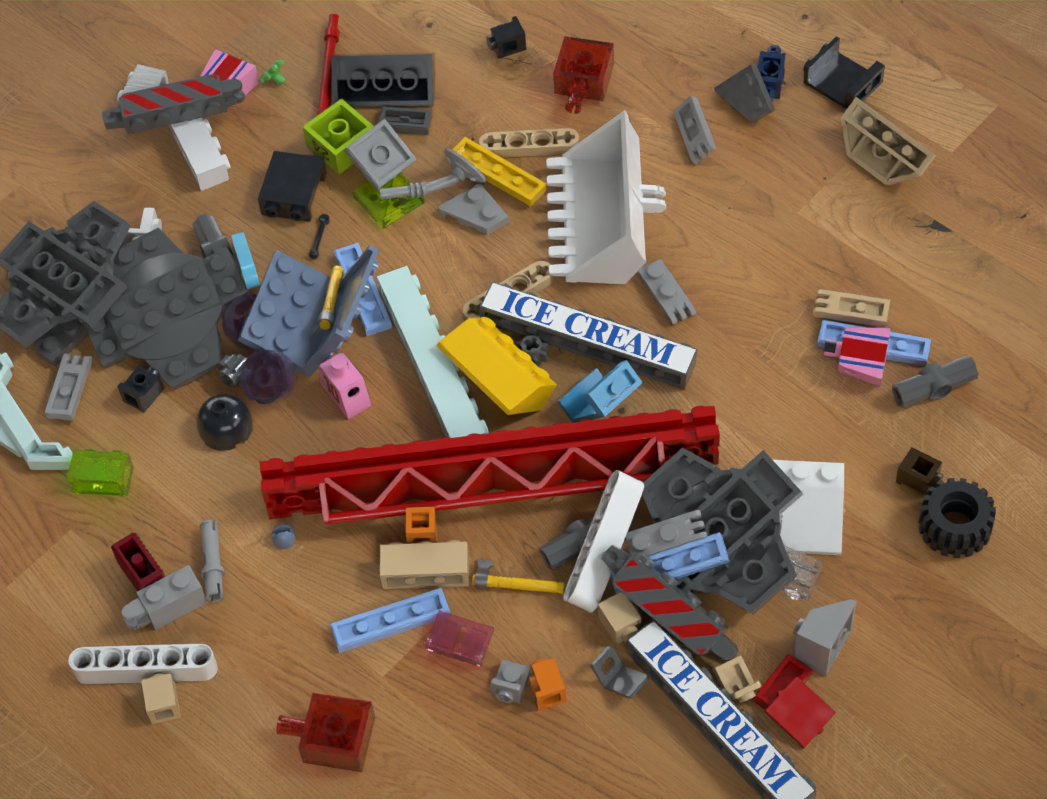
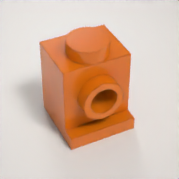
(421, 525)
(547, 684)

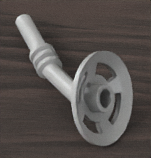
(461, 169)

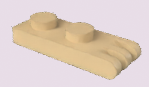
(851, 308)

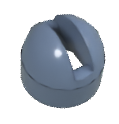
(283, 536)

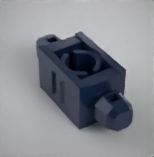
(774, 63)

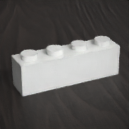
(201, 152)

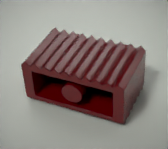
(137, 561)

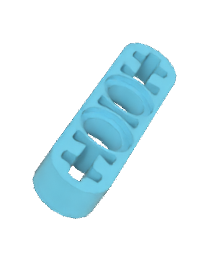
(245, 260)

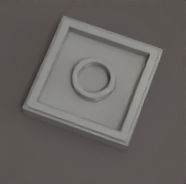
(380, 154)

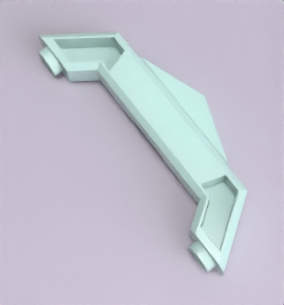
(18, 434)

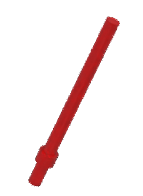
(331, 37)

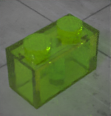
(100, 472)

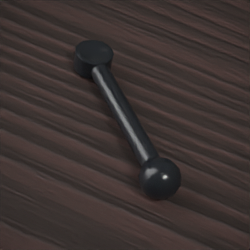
(324, 220)

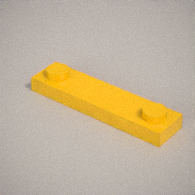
(502, 173)

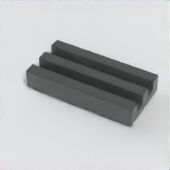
(404, 123)

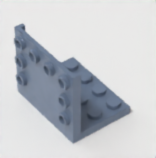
(291, 305)

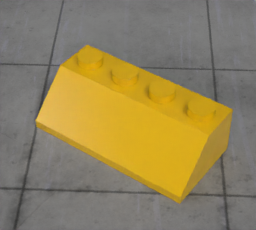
(498, 366)

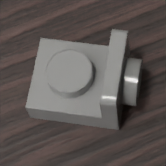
(510, 682)

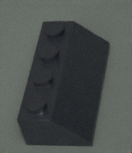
(384, 79)

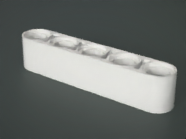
(607, 529)
(131, 656)

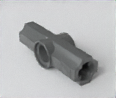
(210, 236)
(935, 381)
(565, 546)

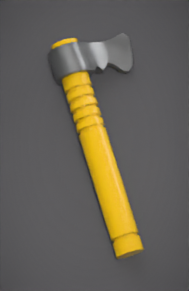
(326, 316)
(484, 580)

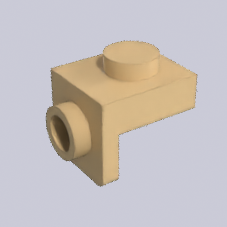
(736, 679)

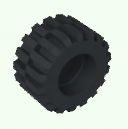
(961, 498)

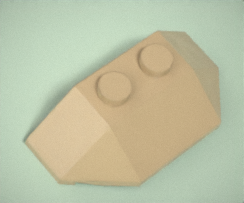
(882, 146)

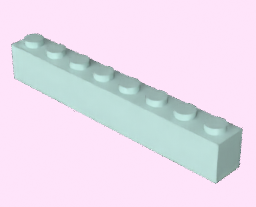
(435, 370)

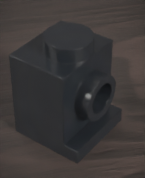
(507, 38)
(141, 388)

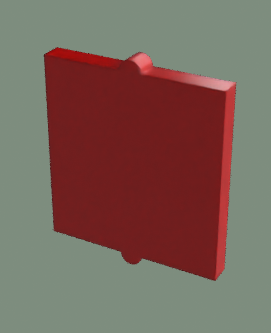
(800, 712)

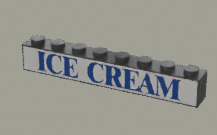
(589, 334)
(716, 715)

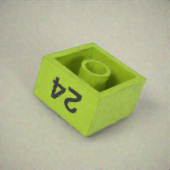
(334, 131)

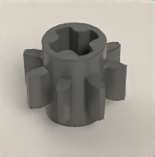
(534, 348)
(231, 369)

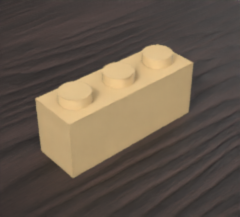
(424, 565)

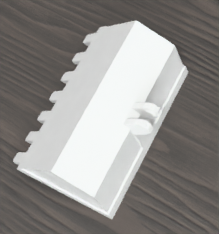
(601, 206)

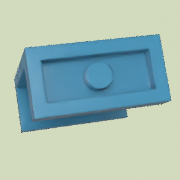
(599, 395)

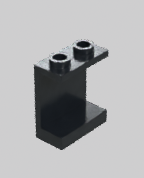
(841, 77)

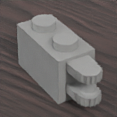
(165, 600)

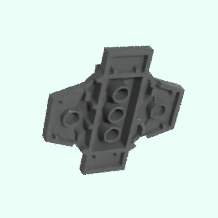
(61, 274)
(168, 308)
(741, 506)

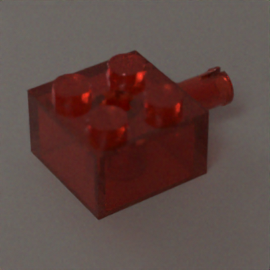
(583, 71)
(333, 732)

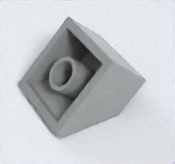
(823, 635)

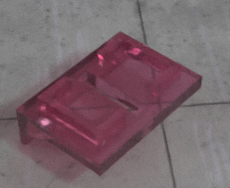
(445, 634)

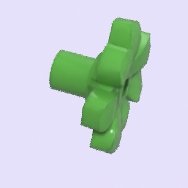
(273, 73)

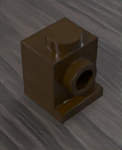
(919, 471)

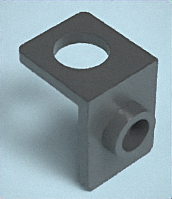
(619, 678)

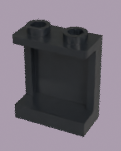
(291, 185)

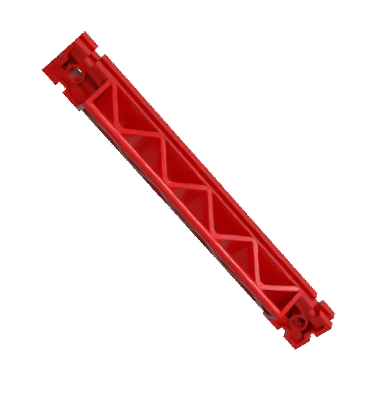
(484, 462)

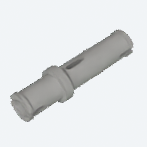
(212, 570)

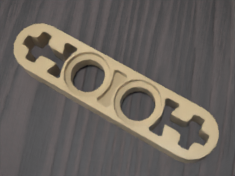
(529, 140)
(524, 276)

